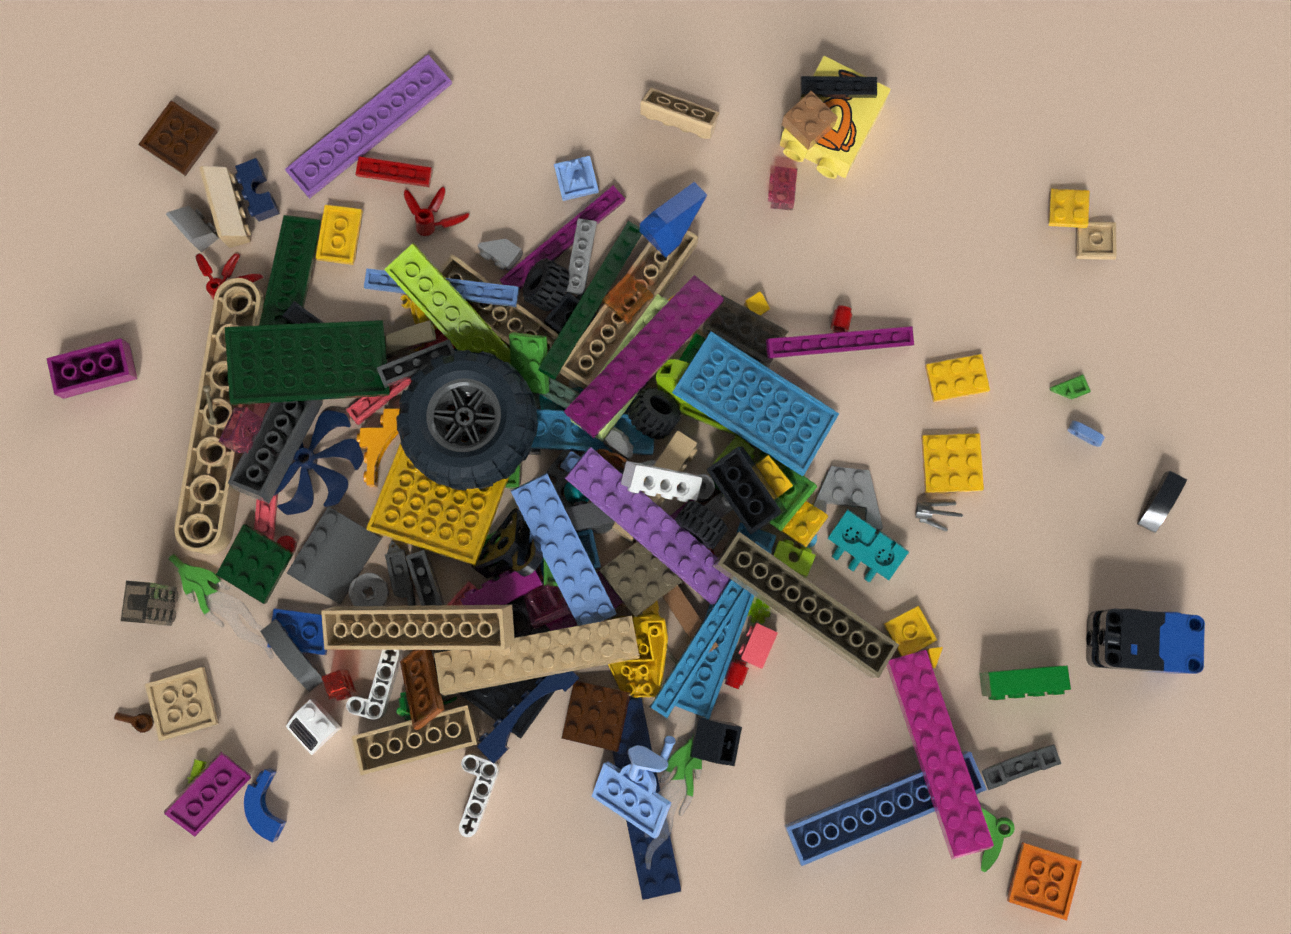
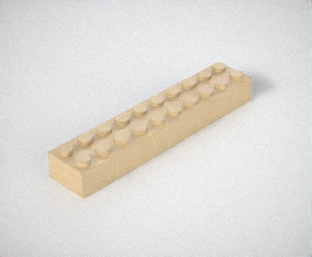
(607, 328)
(418, 627)
(538, 656)

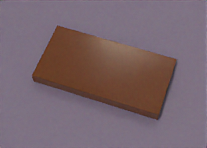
(421, 687)

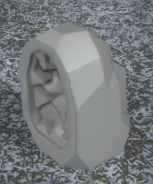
(619, 443)

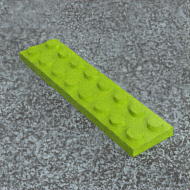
(444, 304)

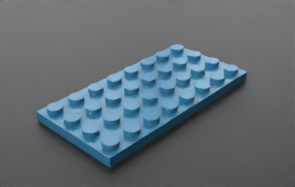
(756, 403)

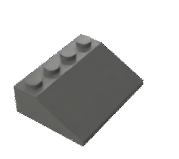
(334, 555)

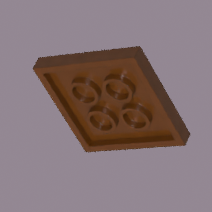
(178, 138)
(596, 715)

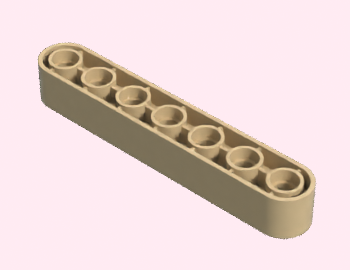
(199, 467)

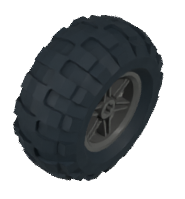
(485, 456)

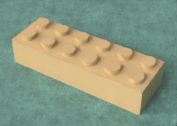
(674, 457)
(403, 744)

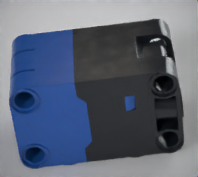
(1145, 641)

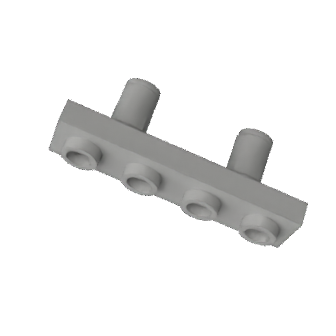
(581, 256)

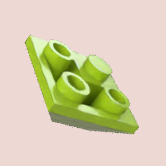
(669, 376)

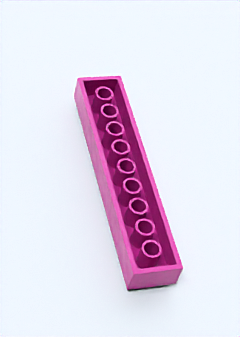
(939, 755)

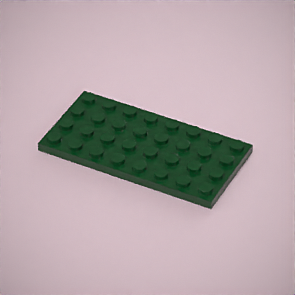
(305, 361)

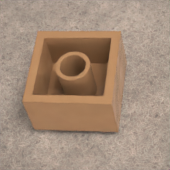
(809, 120)

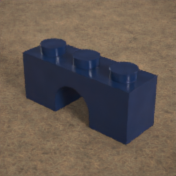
(251, 175)

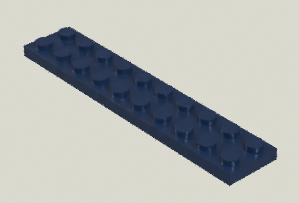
(663, 875)

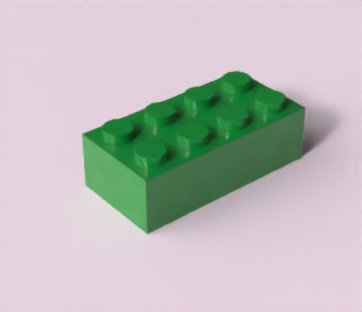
(1025, 681)

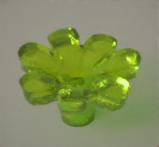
(755, 615)

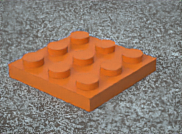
(1044, 881)

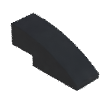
(1162, 501)

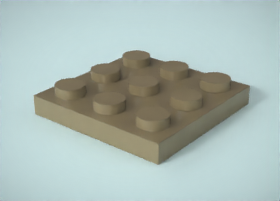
(639, 578)

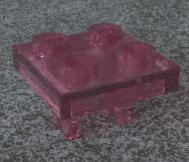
(545, 605)

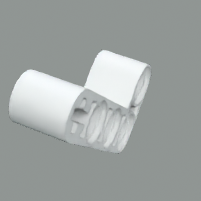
(379, 679)
(476, 796)

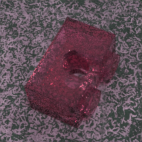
(233, 433)

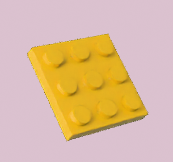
(952, 463)

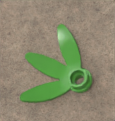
(997, 835)

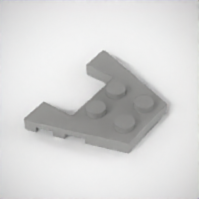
(852, 489)

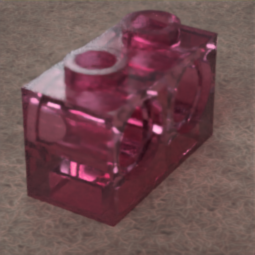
(785, 188)

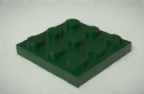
(254, 563)

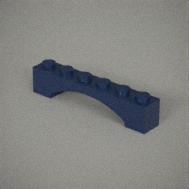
(495, 744)

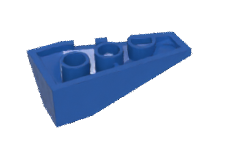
(671, 221)

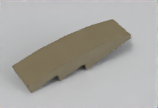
(409, 338)

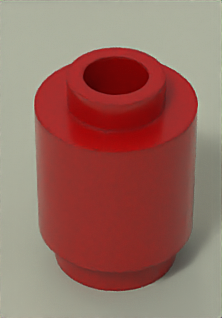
(841, 319)
(736, 674)

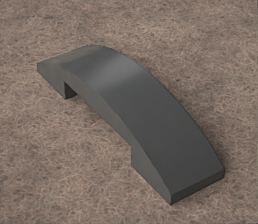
(291, 655)
(1020, 766)

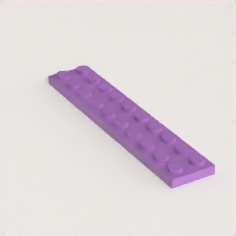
(368, 126)
(648, 525)

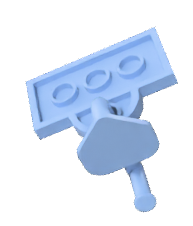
(633, 789)

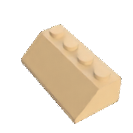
(679, 113)
(225, 205)

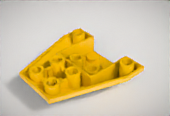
(645, 674)

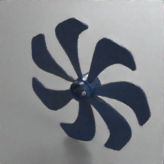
(335, 482)

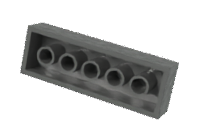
(274, 448)

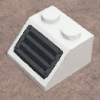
(312, 726)

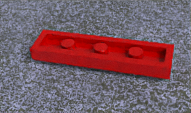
(394, 171)

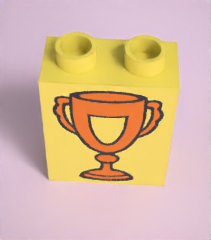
(842, 144)

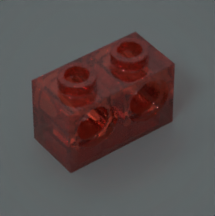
(339, 684)

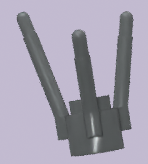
(925, 510)

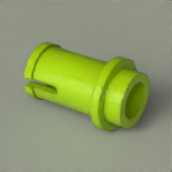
(197, 768)

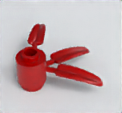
(424, 217)
(214, 283)

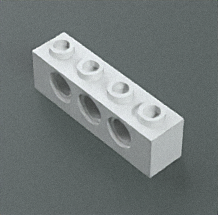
(635, 474)

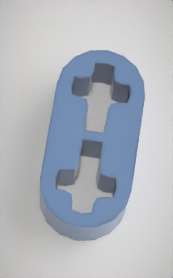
(1086, 433)

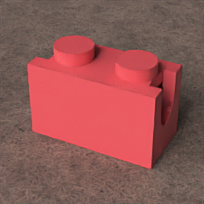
(758, 645)

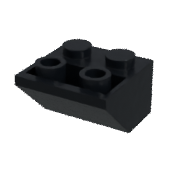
(716, 741)

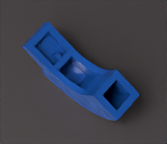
(256, 811)

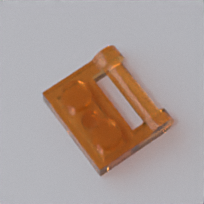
(623, 293)

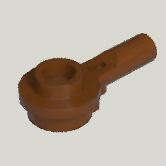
(142, 722)

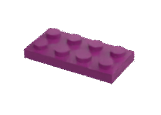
(207, 794)

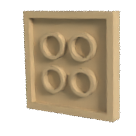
(181, 704)

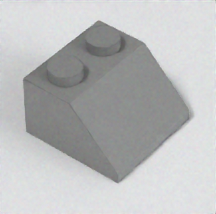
(193, 227)

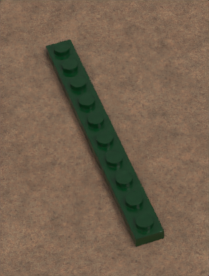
(590, 301)

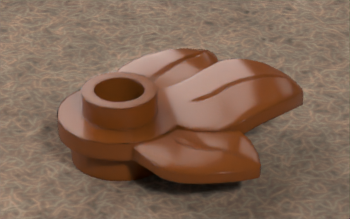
(614, 459)

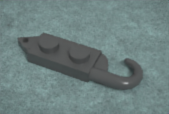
(399, 573)

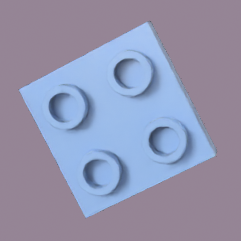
(576, 178)

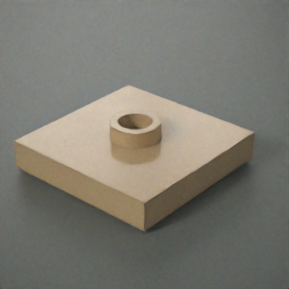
(1097, 241)

